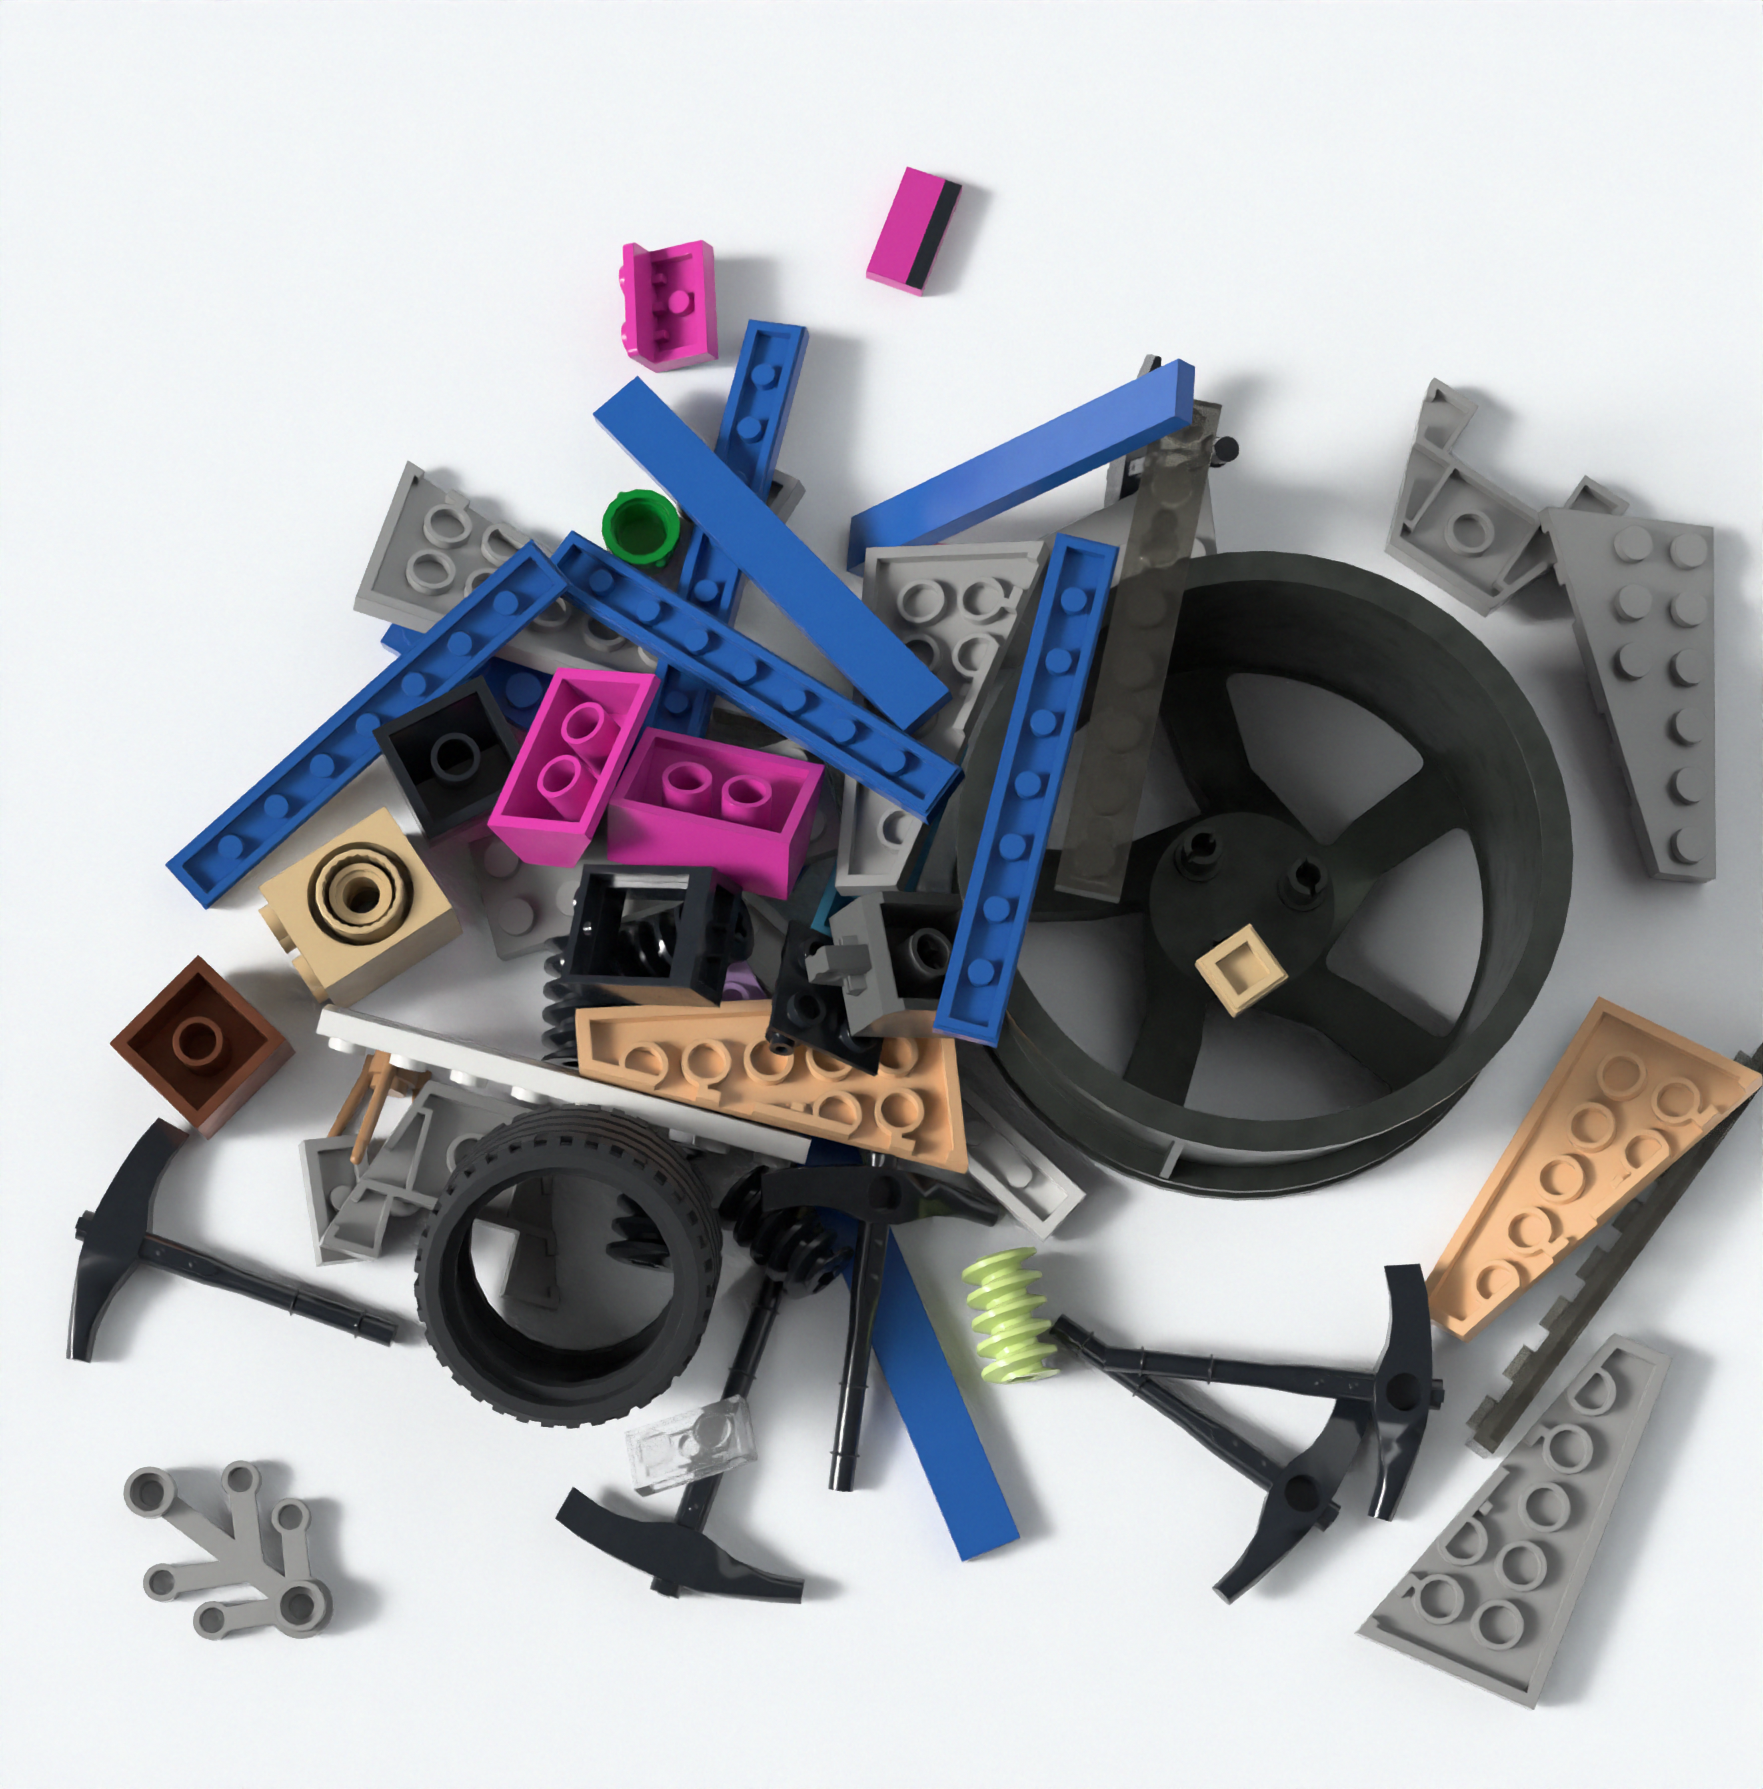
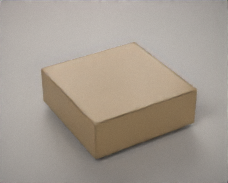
(1241, 970)

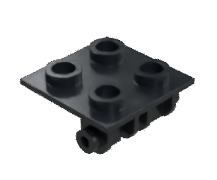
(814, 1012)

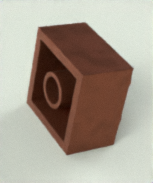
(203, 1047)

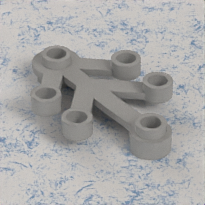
(239, 1558)

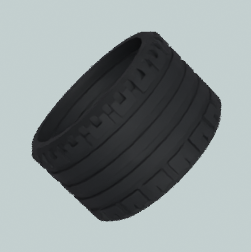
(527, 1375)

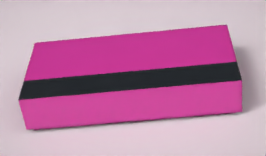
(914, 231)

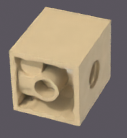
(318, 902)

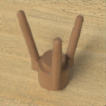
(385, 1081)

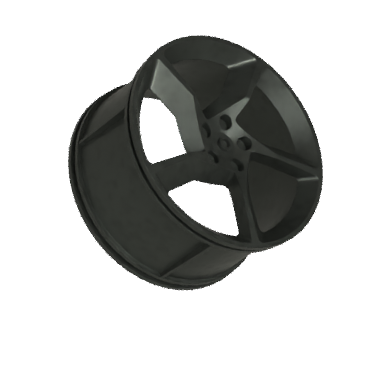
(1259, 866)

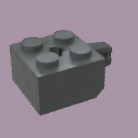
(890, 960)

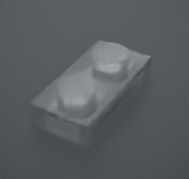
(691, 1446)

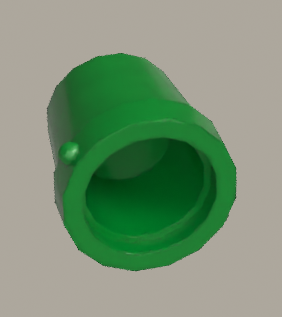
(642, 530)

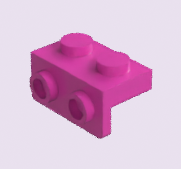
(669, 305)

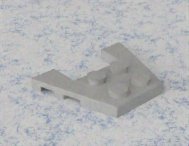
(1464, 527)
(416, 1167)

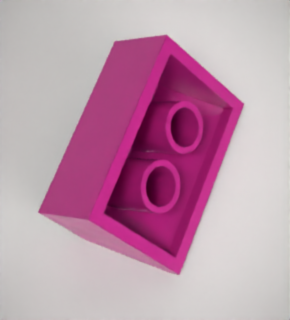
(571, 763)
(715, 808)

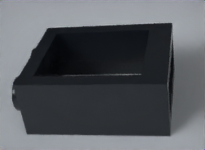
(701, 943)

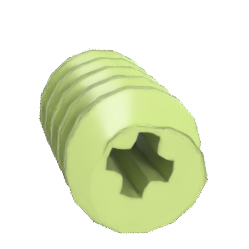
(1009, 1317)

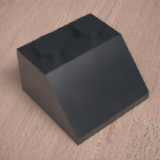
(450, 759)

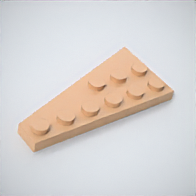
(726, 1065)
(1595, 1137)

